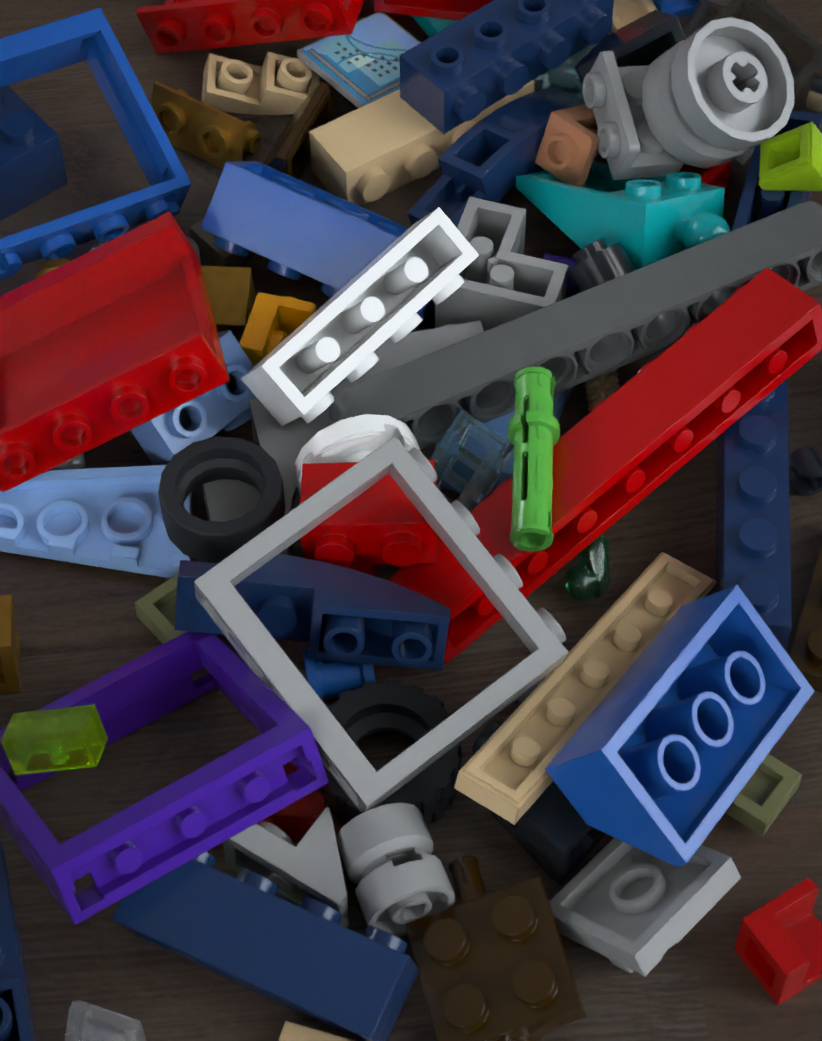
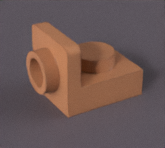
(569, 144)

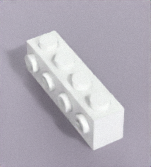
(359, 318)

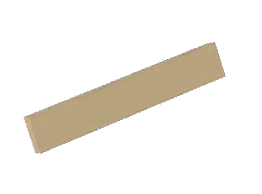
(511, 765)

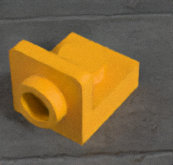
(271, 322)

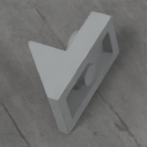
(299, 871)

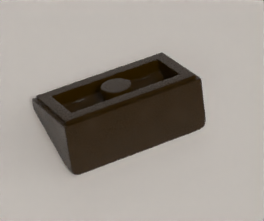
(292, 148)

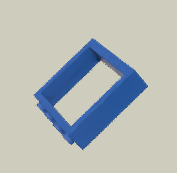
(92, 40)

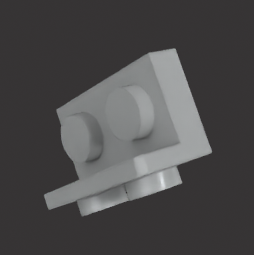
(621, 122)

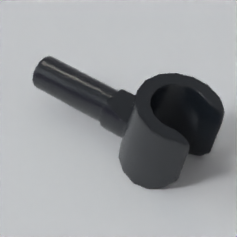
(808, 471)

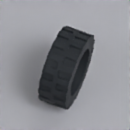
(402, 711)

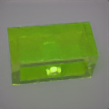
(54, 739)

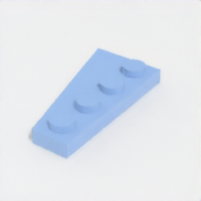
(92, 519)

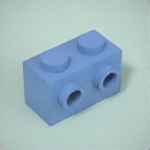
(204, 415)

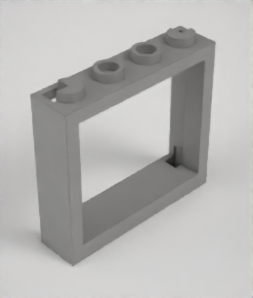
(458, 531)

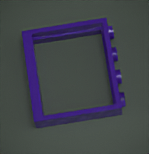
(189, 813)

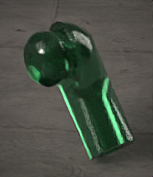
(593, 573)

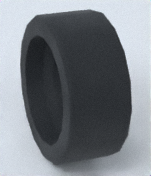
(211, 461)

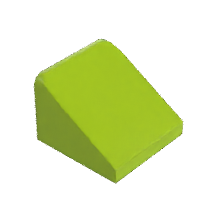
(792, 160)

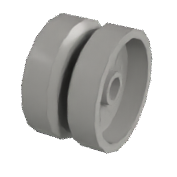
(718, 93)

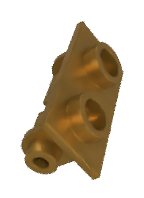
(202, 128)

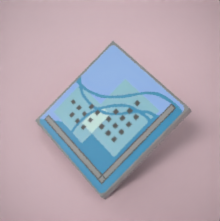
(362, 63)

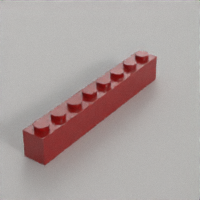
(636, 442)

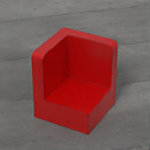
(783, 942)

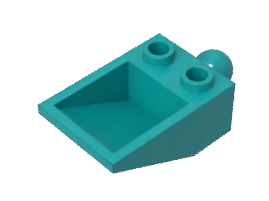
(644, 214)

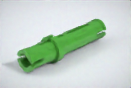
(533, 434)

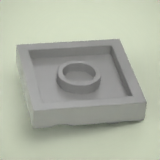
(639, 904)

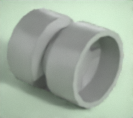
(393, 866)

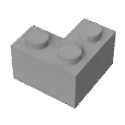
(501, 279)

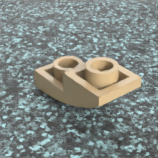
(257, 90)

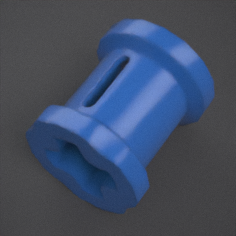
(335, 677)

